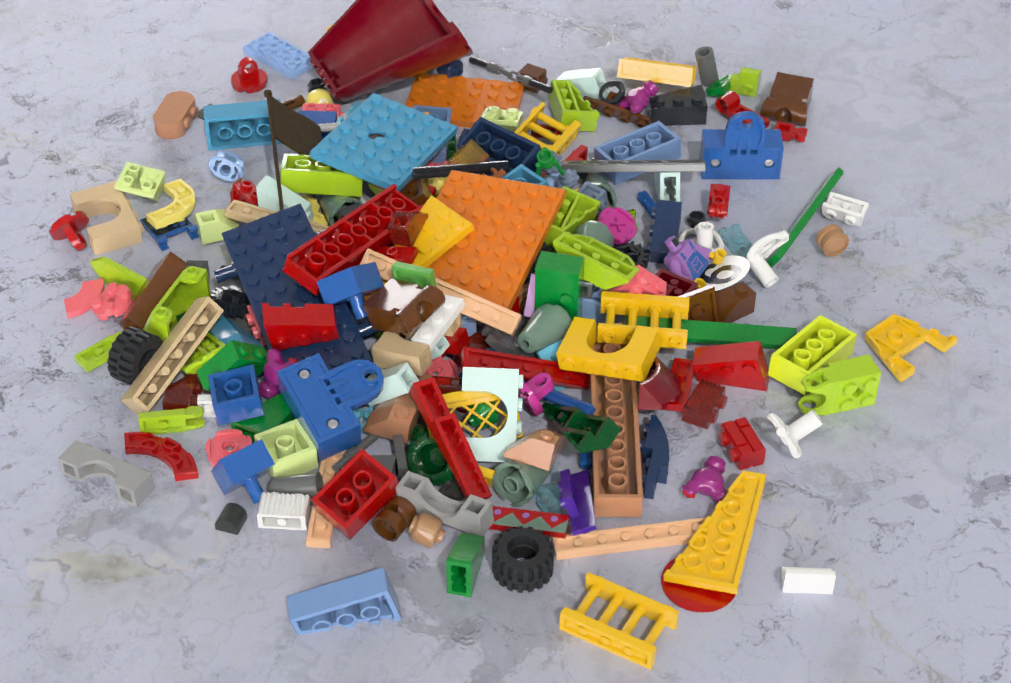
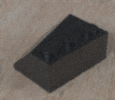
(679, 107)

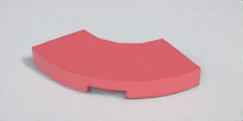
(80, 302)

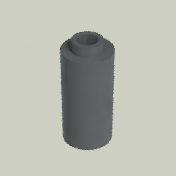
(706, 65)
(302, 483)

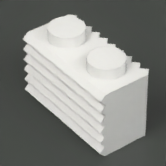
(283, 511)

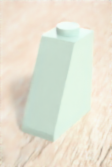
(587, 81)
(667, 185)
(268, 197)

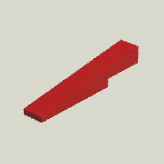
(449, 438)

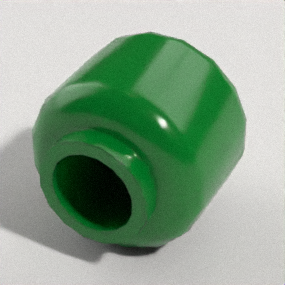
(483, 410)

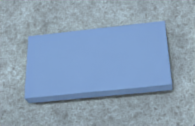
(279, 55)

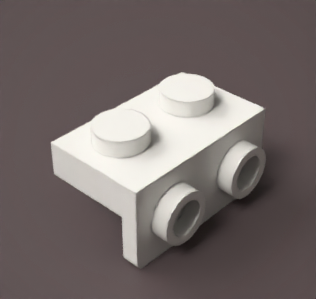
(845, 209)

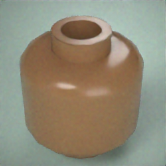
(426, 530)

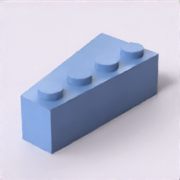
(345, 603)

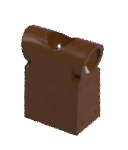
(788, 99)
(402, 306)

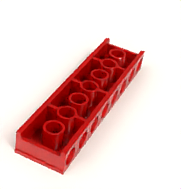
(349, 242)

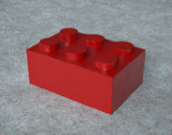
(355, 494)

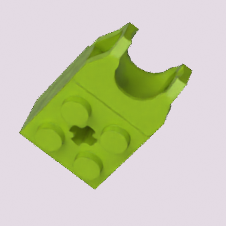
(842, 386)

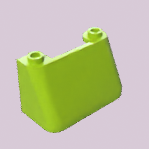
(189, 286)

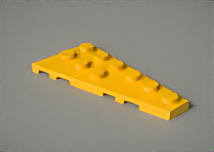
(439, 233)
(722, 542)

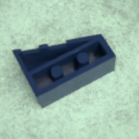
(666, 224)

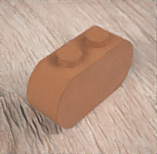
(175, 115)

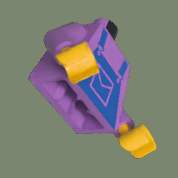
(690, 259)

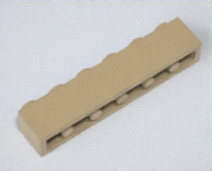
(172, 355)

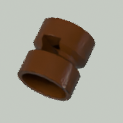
(394, 518)

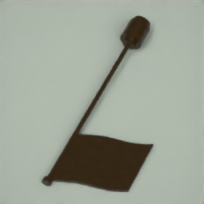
(292, 130)

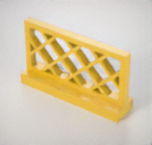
(464, 399)

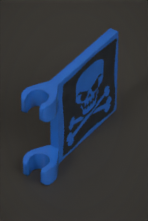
(161, 235)

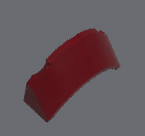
(659, 388)

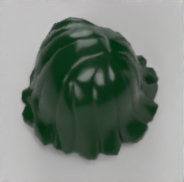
(428, 461)

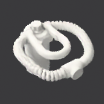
(705, 234)
(757, 256)
(796, 431)

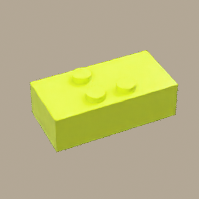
(810, 350)

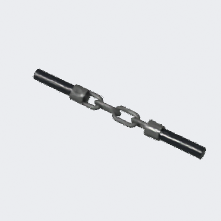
(525, 80)

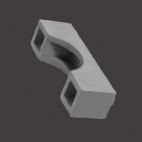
(83, 462)
(470, 515)

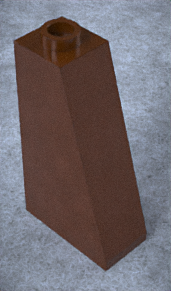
(153, 290)

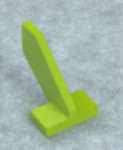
(117, 273)

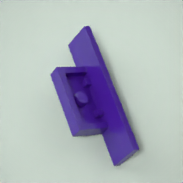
(578, 500)

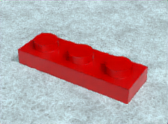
(685, 373)

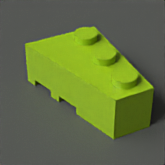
(574, 212)

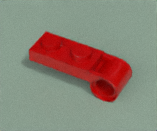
(730, 105)

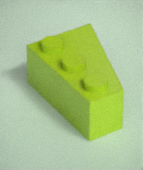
(570, 106)

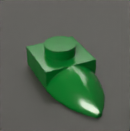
(719, 87)

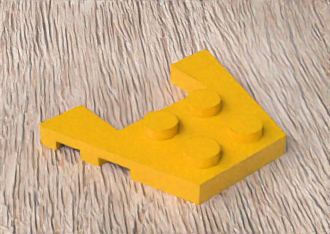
(898, 337)

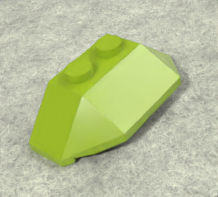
(602, 264)
(205, 351)

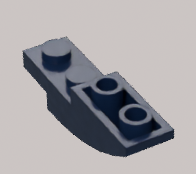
(655, 456)

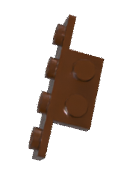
(623, 115)

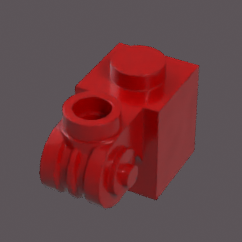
(718, 201)

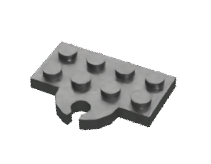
(506, 343)

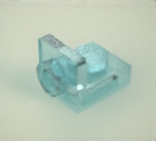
(547, 498)

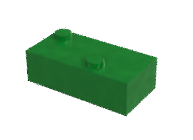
(560, 282)

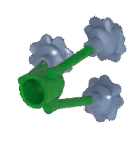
(549, 162)

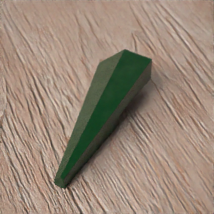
(582, 430)

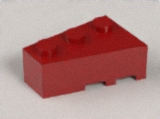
(299, 325)
(732, 365)

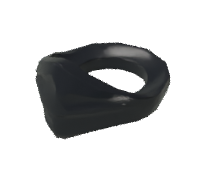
(620, 95)

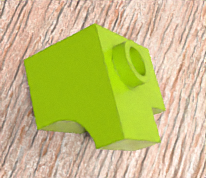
(746, 82)

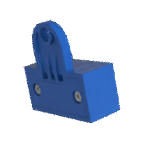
(742, 150)
(325, 400)

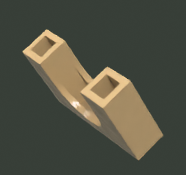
(117, 233)
(395, 349)

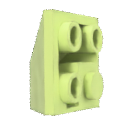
(508, 119)
(141, 181)
(212, 224)

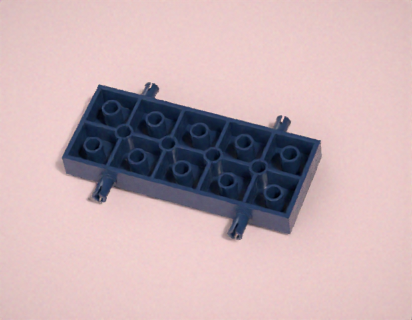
(258, 260)

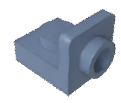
(596, 193)

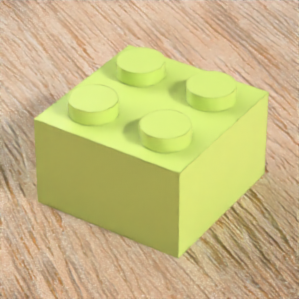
(289, 449)

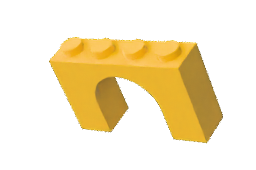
(628, 363)

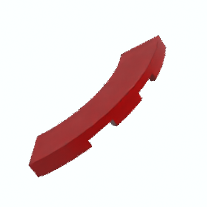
(164, 449)

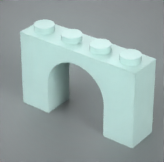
(401, 377)
(505, 385)

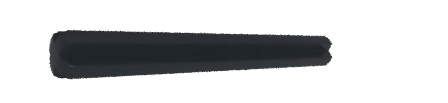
(444, 170)

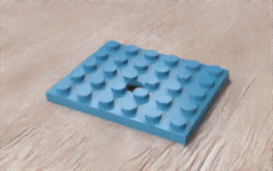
(408, 142)

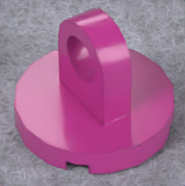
(619, 223)
(533, 392)

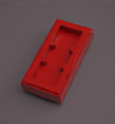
(400, 254)

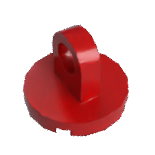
(250, 78)
(70, 228)

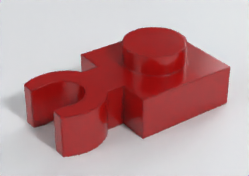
(789, 131)

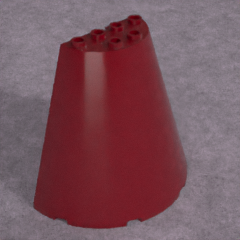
(385, 44)

